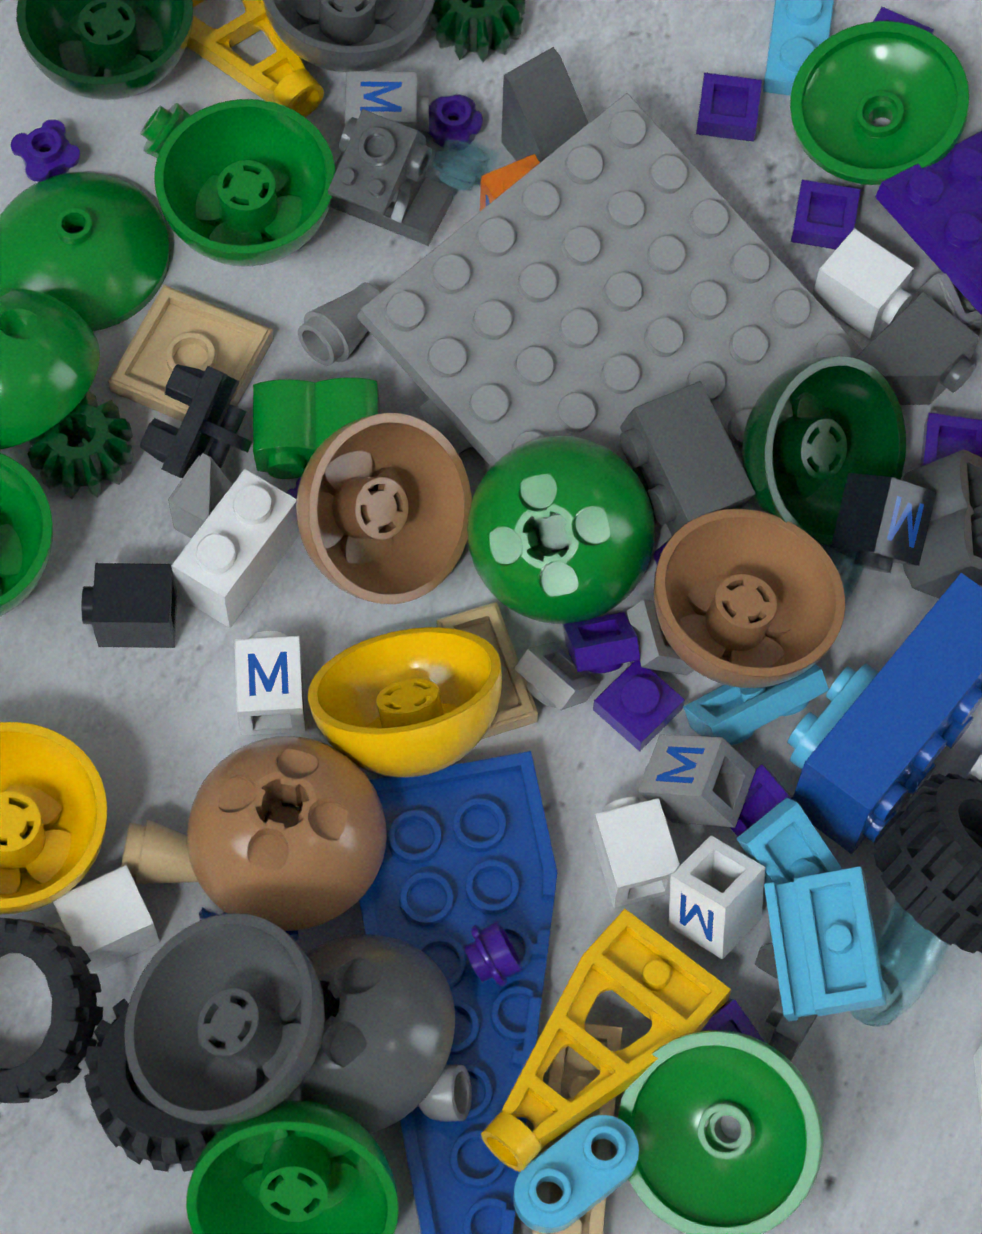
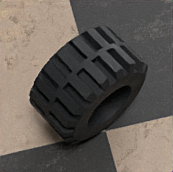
(935, 859)
(127, 1120)

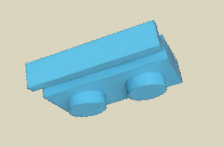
(825, 944)

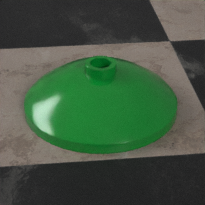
(872, 75)
(105, 268)
(686, 1162)

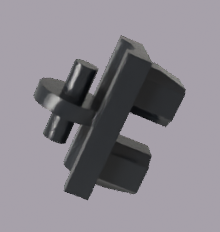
(208, 400)

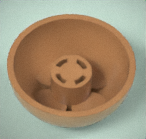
(411, 501)
(747, 598)
(298, 863)

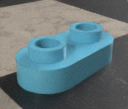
(814, 729)
(577, 1172)

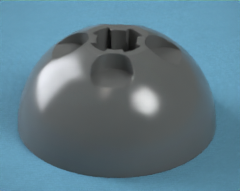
(349, 32)
(224, 1020)
(383, 1029)

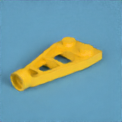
(275, 79)
(651, 978)

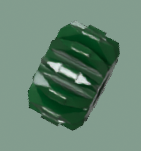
(477, 25)
(103, 449)

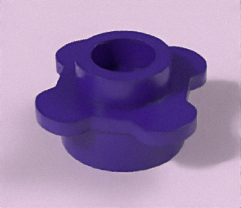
(43, 165)

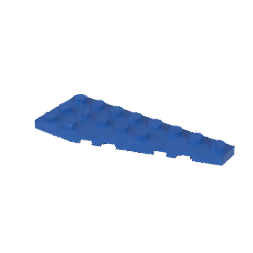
(457, 856)

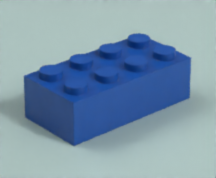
(898, 723)

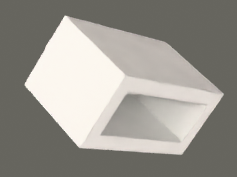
(236, 548)

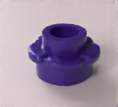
(461, 130)
(492, 954)

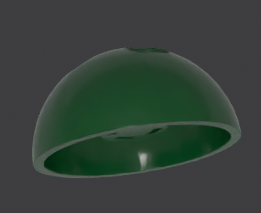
(105, 44)
(815, 430)

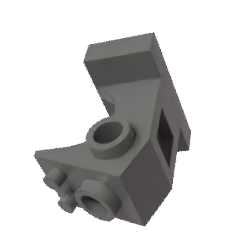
(378, 162)

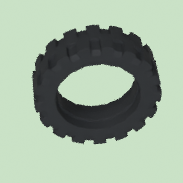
(72, 1011)

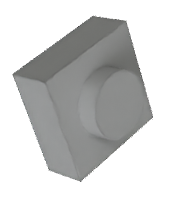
(653, 646)
(554, 677)

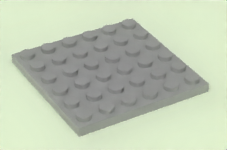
(597, 293)

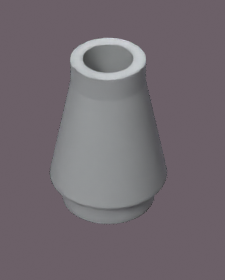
(333, 329)

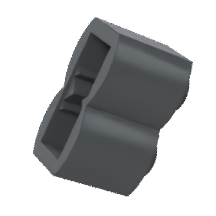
(955, 524)

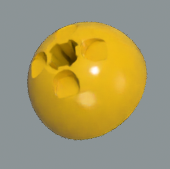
(408, 699)
(62, 806)

